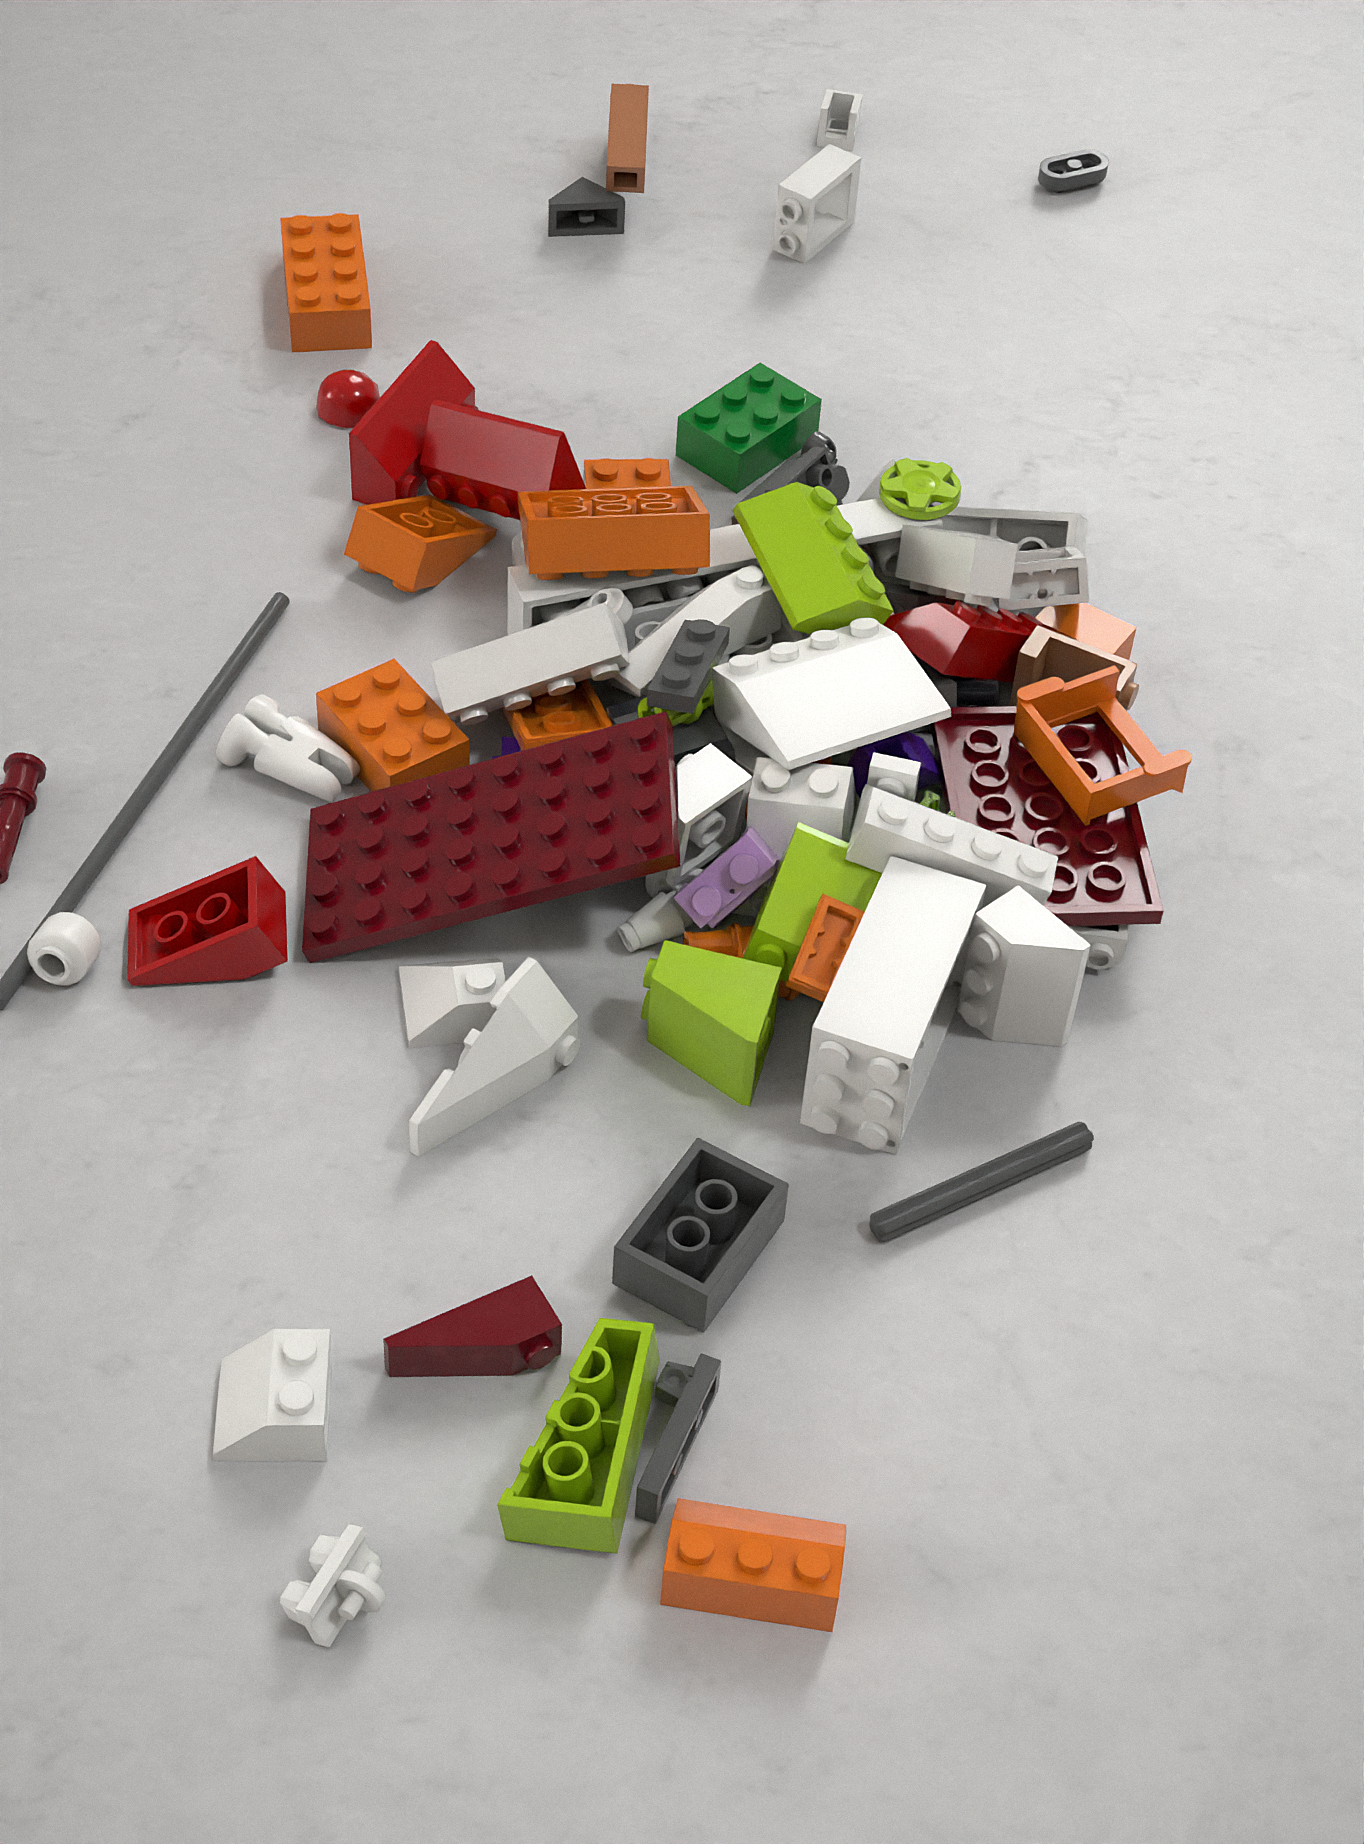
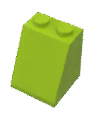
(809, 867)
(712, 1014)

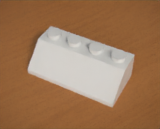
(531, 664)
(913, 832)

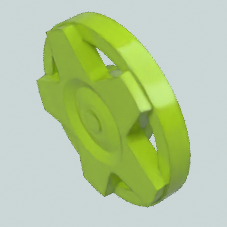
(920, 485)

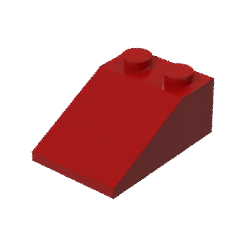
(210, 929)

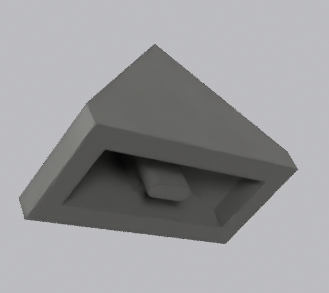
(585, 210)

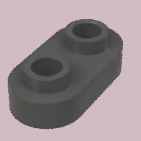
(1073, 170)

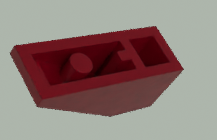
(480, 1338)

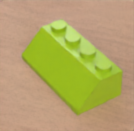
(811, 558)

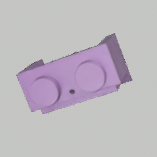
(728, 880)

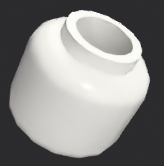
(64, 948)

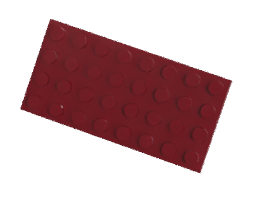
(491, 837)

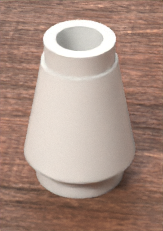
(654, 922)

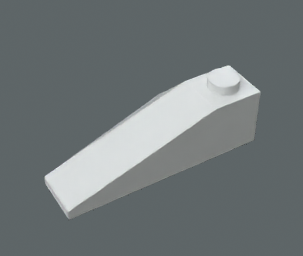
(1026, 528)
(735, 601)
(513, 1054)

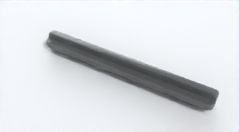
(980, 1181)

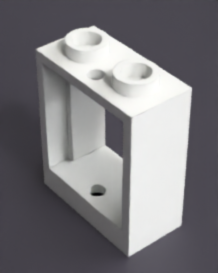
(832, 184)
(1053, 571)

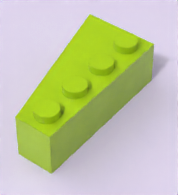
(585, 1461)

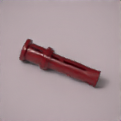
(16, 802)

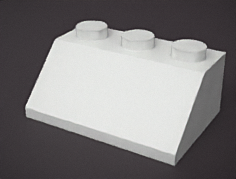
(1022, 972)

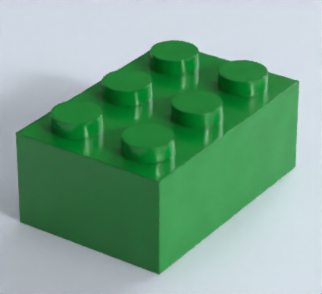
(747, 427)

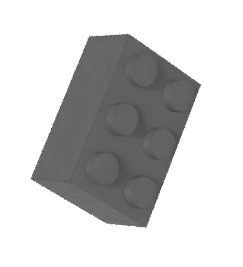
(699, 1234)

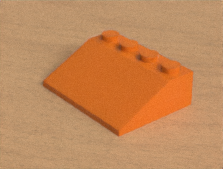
(614, 531)

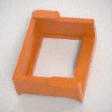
(1056, 703)

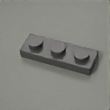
(688, 666)

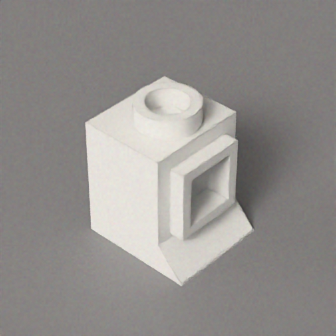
(839, 119)

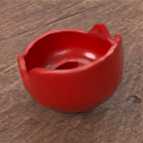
(346, 397)

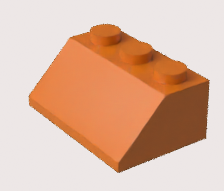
(753, 1565)

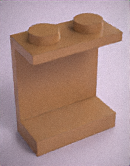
(1056, 655)

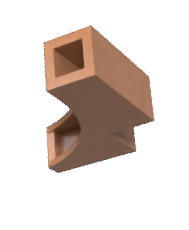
(627, 138)

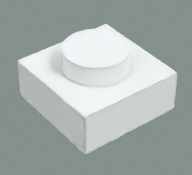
(894, 775)

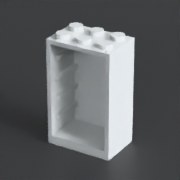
(890, 1005)

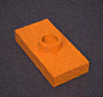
(824, 947)

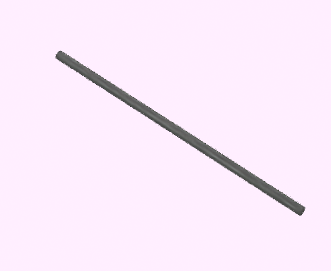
(150, 784)

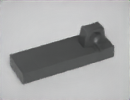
(691, 1395)

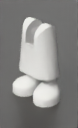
(291, 754)

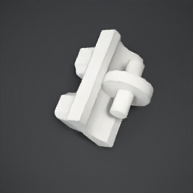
(341, 1587)

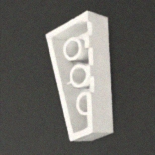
(956, 564)

